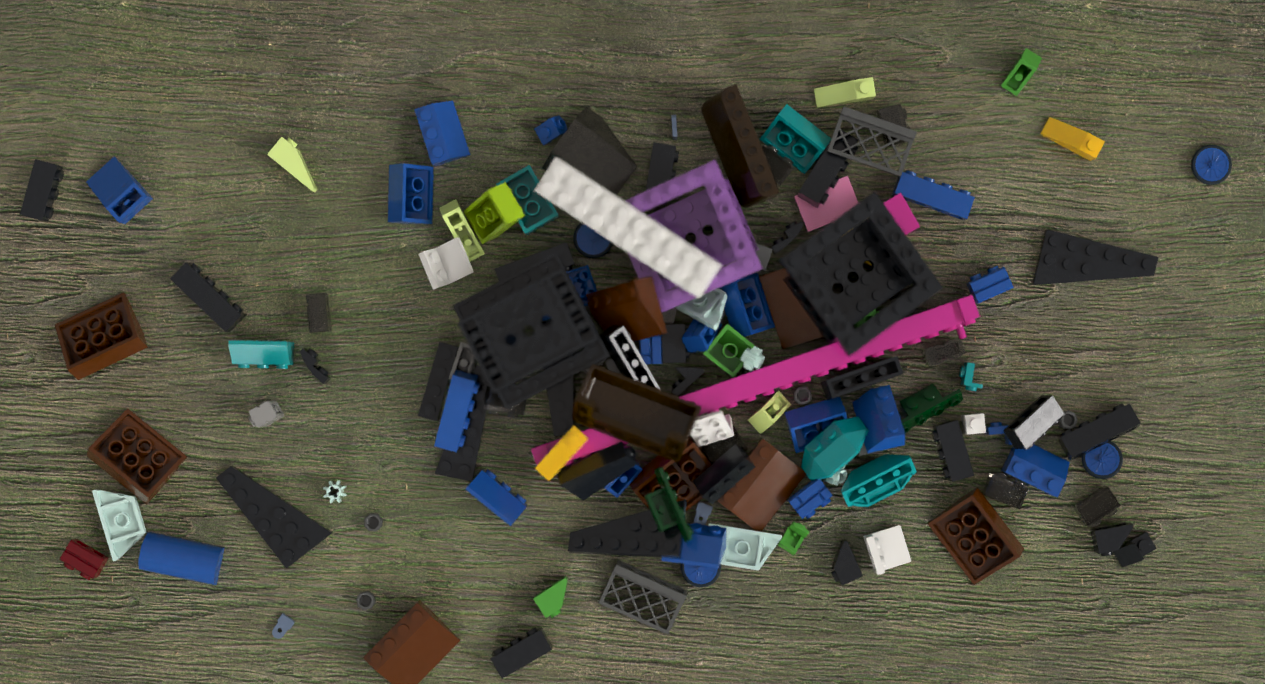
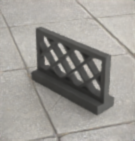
(878, 125)
(647, 581)

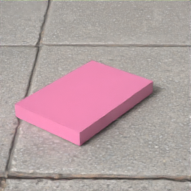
(839, 201)

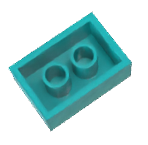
(536, 208)

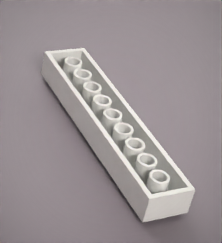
(628, 227)

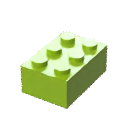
(494, 213)

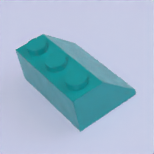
(796, 138)
(262, 353)

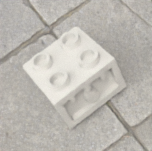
(446, 263)
(712, 428)
(887, 549)

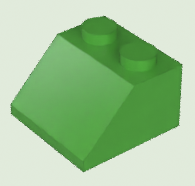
(727, 350)

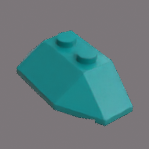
(833, 448)
(877, 480)

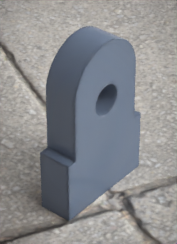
(674, 127)
(702, 510)
(284, 623)

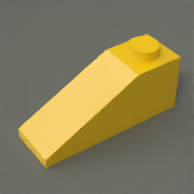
(1073, 138)
(561, 453)

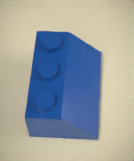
(442, 132)
(410, 194)
(747, 306)
(881, 418)
(811, 420)
(1037, 469)
(497, 496)
(705, 547)

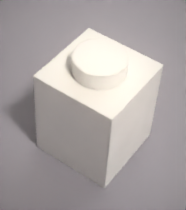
(973, 423)

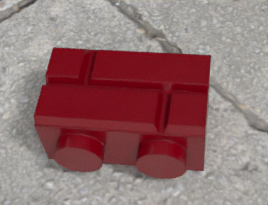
(84, 559)

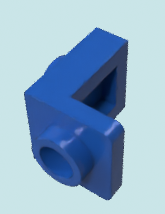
(551, 129)
(997, 428)

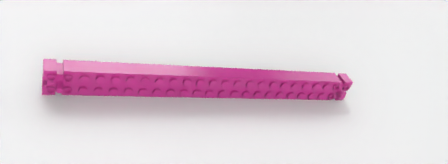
(802, 366)

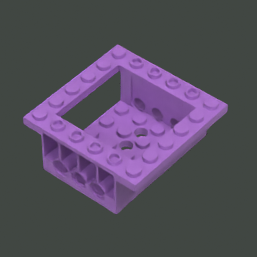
(714, 207)

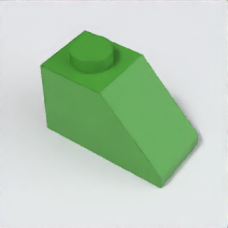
(1021, 71)
(552, 598)

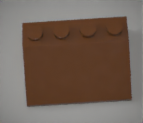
(629, 305)
(788, 315)
(100, 336)
(136, 456)
(680, 474)
(765, 488)
(976, 536)
(412, 647)

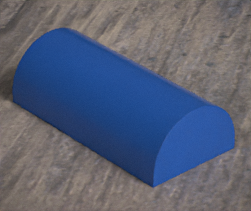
(181, 558)

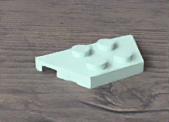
(706, 309)
(120, 520)
(747, 547)

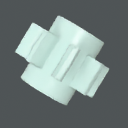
(752, 358)
(838, 477)
(334, 496)

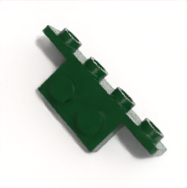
(927, 404)
(665, 507)

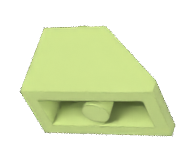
(769, 412)

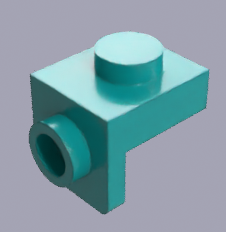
(966, 373)

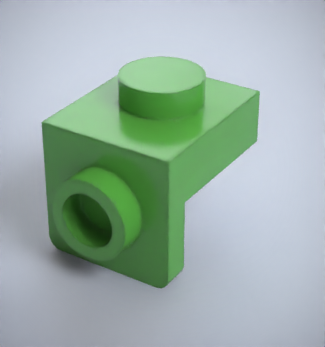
(793, 537)

